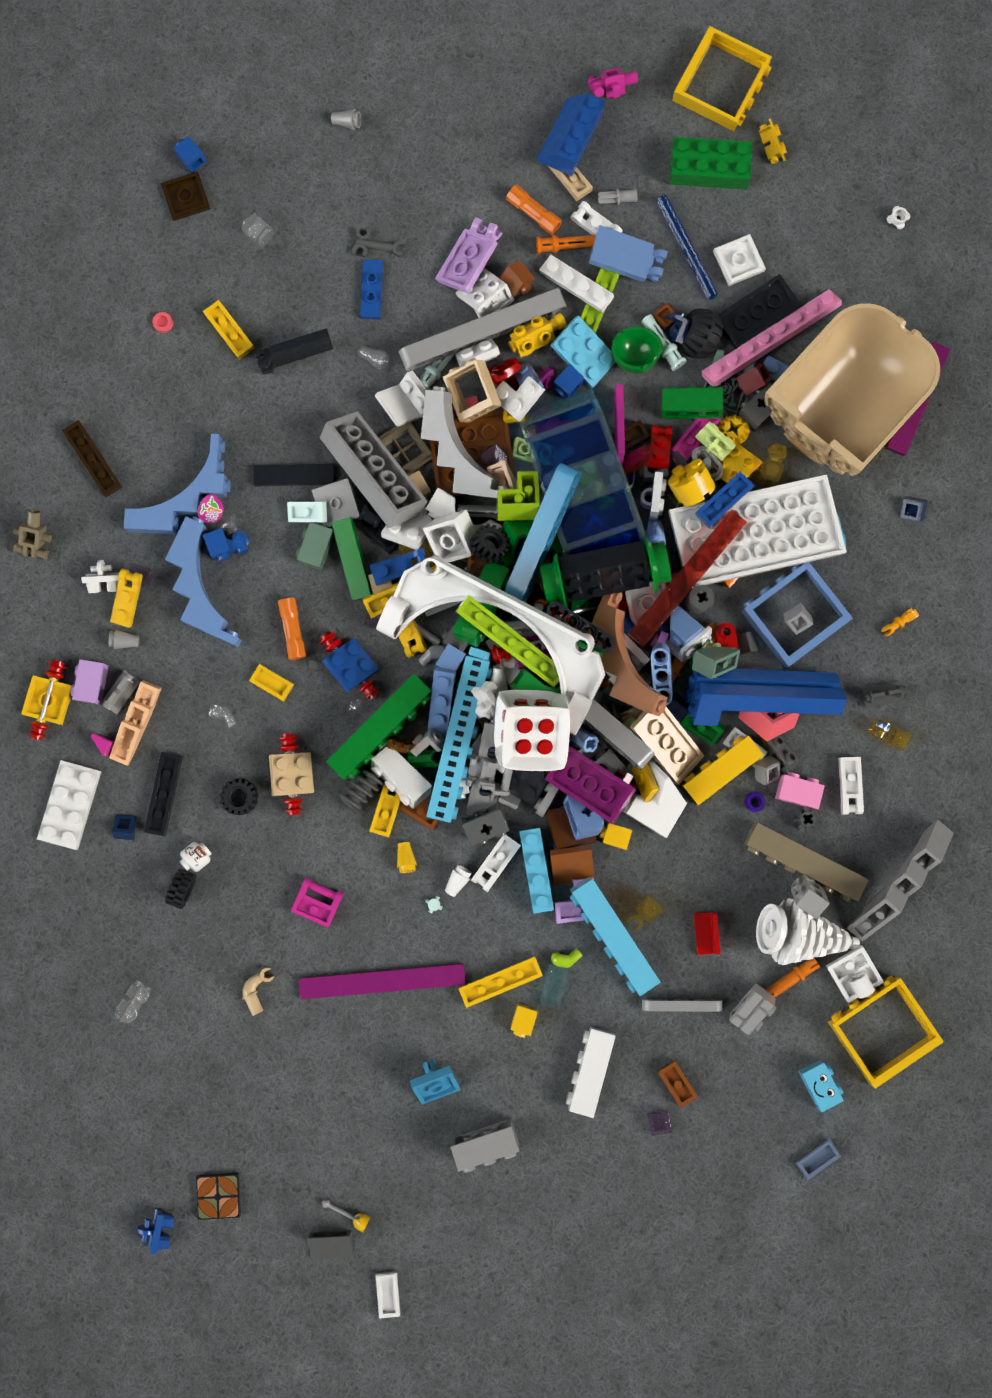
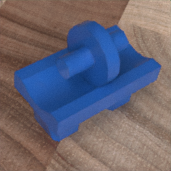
(156, 1241)

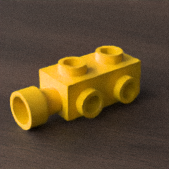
(536, 334)

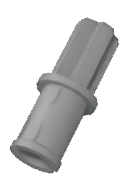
(617, 196)

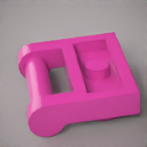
(313, 908)

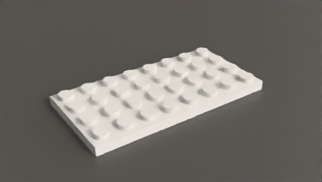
(782, 529)

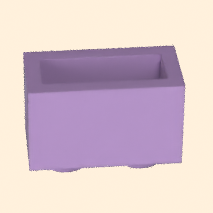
(89, 682)

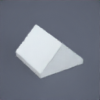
(668, 793)

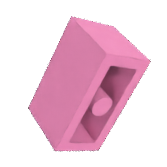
(799, 791)

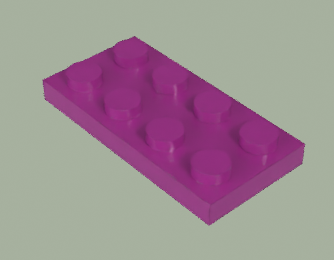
(592, 786)

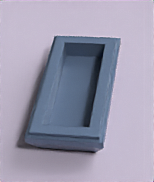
(818, 1159)

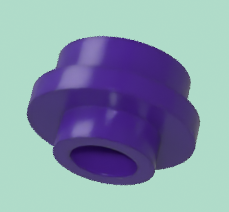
(761, 801)

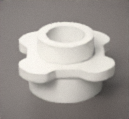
(902, 213)

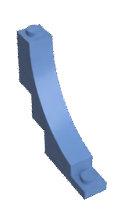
(186, 555)

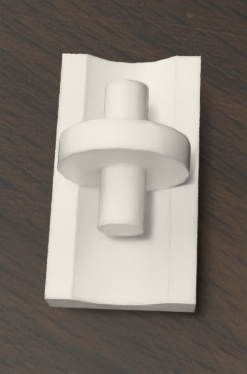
(93, 580)
(486, 699)

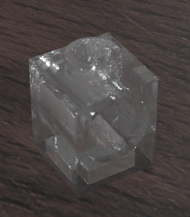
(257, 230)

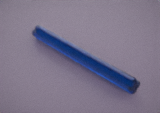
(687, 247)

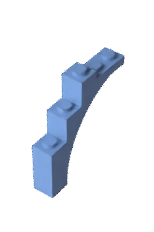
(163, 517)

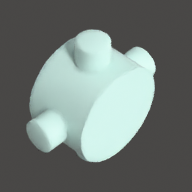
(434, 904)

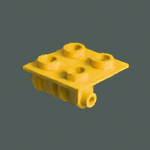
(739, 460)

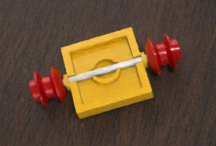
(47, 700)

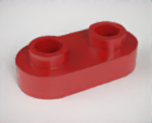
(726, 641)

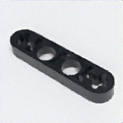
(580, 624)

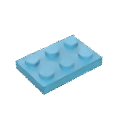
(584, 351)

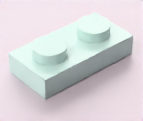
(307, 512)

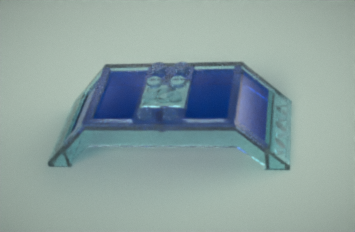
(602, 503)

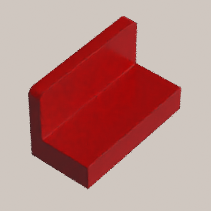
(706, 933)

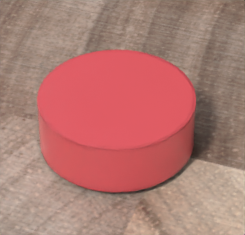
(162, 322)

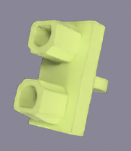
(715, 441)

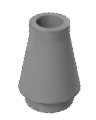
(348, 119)
(120, 639)

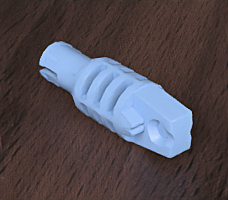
(655, 531)

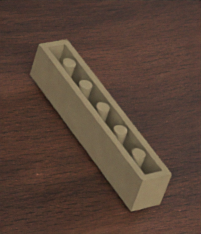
(805, 861)

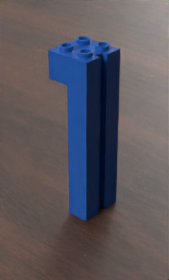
(763, 692)

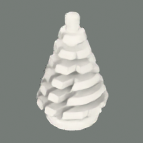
(796, 936)

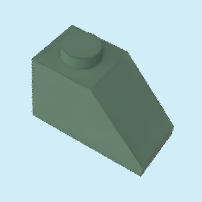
(715, 660)

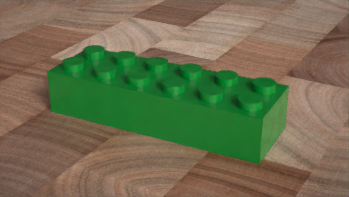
(380, 728)

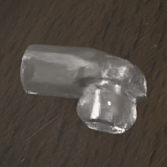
(223, 712)

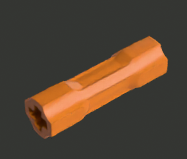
(545, 218)
(289, 615)

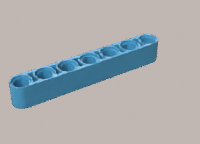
(542, 532)

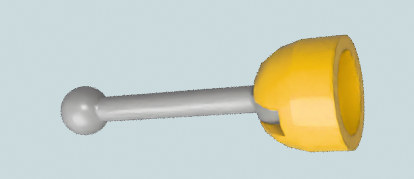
(359, 1221)

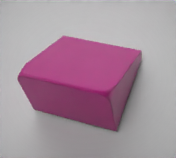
(103, 744)

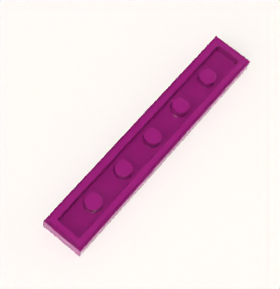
(902, 438)

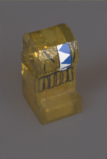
(889, 734)

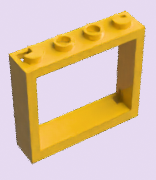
(737, 49)
(904, 1059)

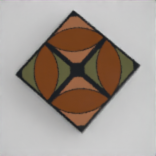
(218, 1196)

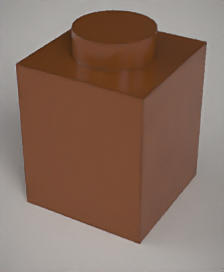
(517, 278)

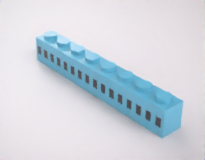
(457, 742)

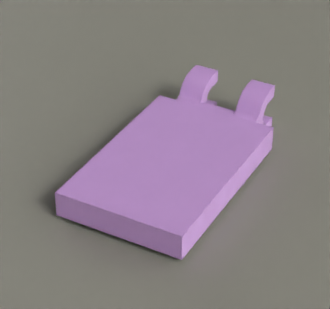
(469, 256)

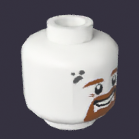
(195, 856)

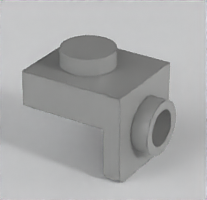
(431, 738)

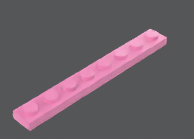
(771, 338)

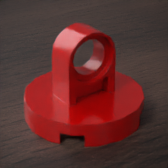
(505, 372)

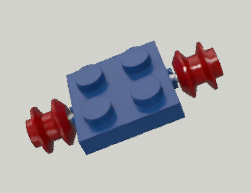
(350, 665)

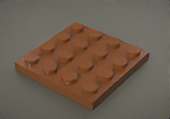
(476, 438)

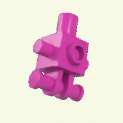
(612, 82)

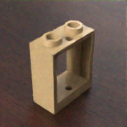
(451, 381)

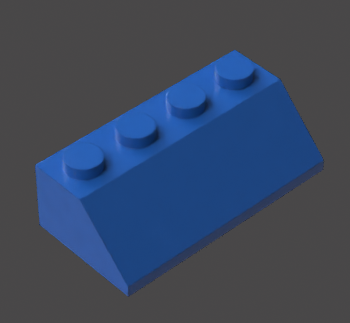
(571, 133)

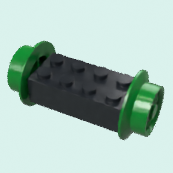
(606, 571)

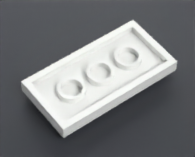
(69, 805)

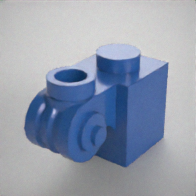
(221, 547)

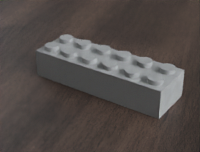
(373, 469)

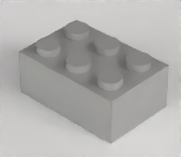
(484, 1146)

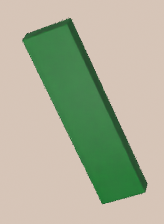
(352, 558)

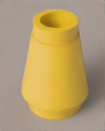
(405, 858)

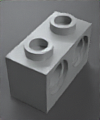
(809, 896)

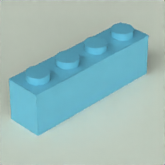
(536, 870)

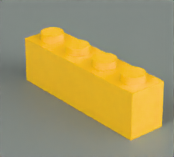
(722, 770)

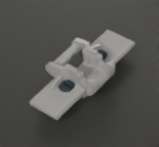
(481, 774)

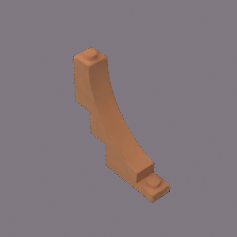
(629, 684)

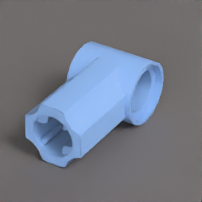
(584, 740)

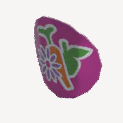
(210, 509)

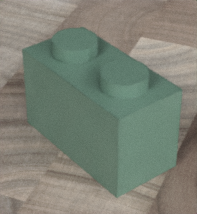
(315, 546)

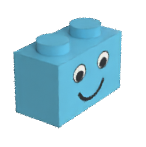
(821, 1085)

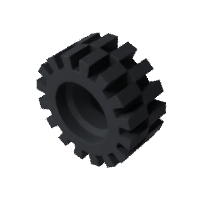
(496, 537)
(226, 796)
(180, 888)

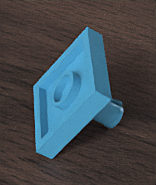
(435, 1083)

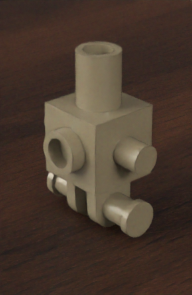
(32, 536)

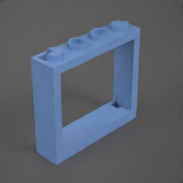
(767, 592)

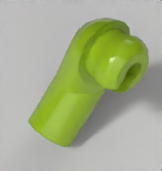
(566, 961)

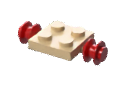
(291, 774)

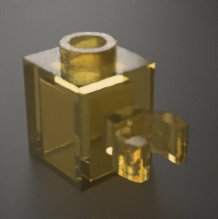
(647, 909)

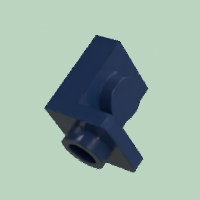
(679, 329)

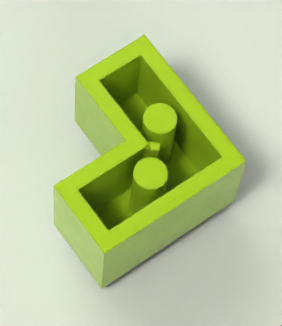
(520, 502)

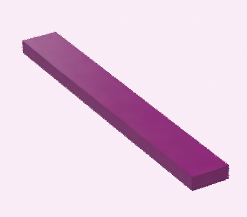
(382, 981)

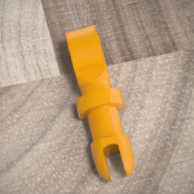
(899, 622)

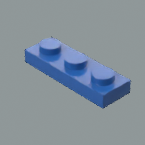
(724, 499)

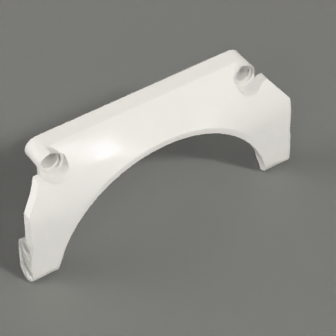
(422, 588)

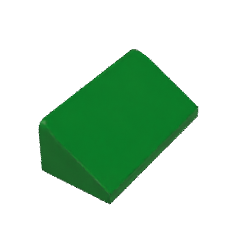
(707, 733)

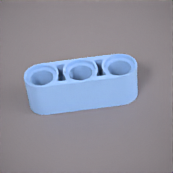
(662, 664)

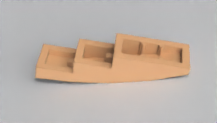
(135, 722)

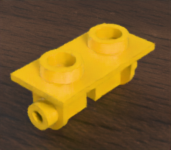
(776, 148)

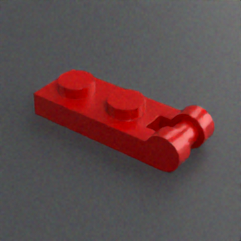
(660, 447)

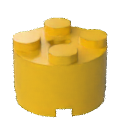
(691, 483)

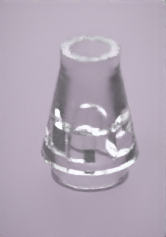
(375, 357)

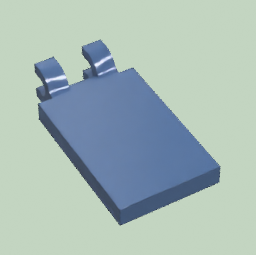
(626, 255)

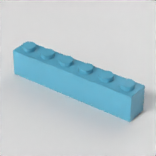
(614, 935)

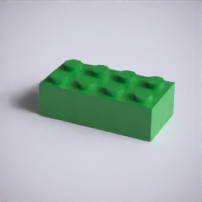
(710, 163)

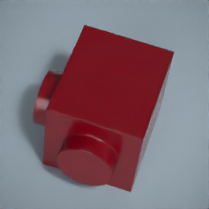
(754, 378)

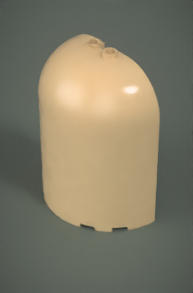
(854, 387)

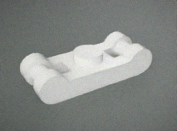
(593, 221)

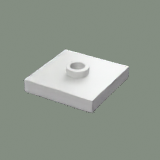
(739, 260)

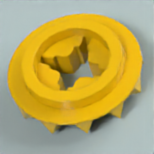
(736, 421)

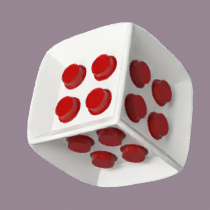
(531, 730)

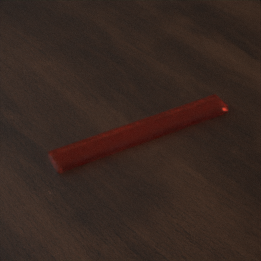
(687, 578)

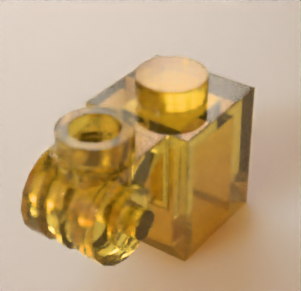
(772, 467)

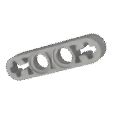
(685, 1005)

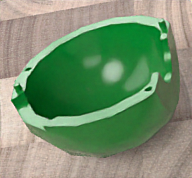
(636, 349)

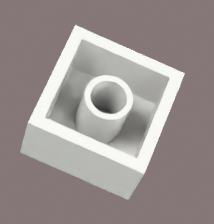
(451, 536)

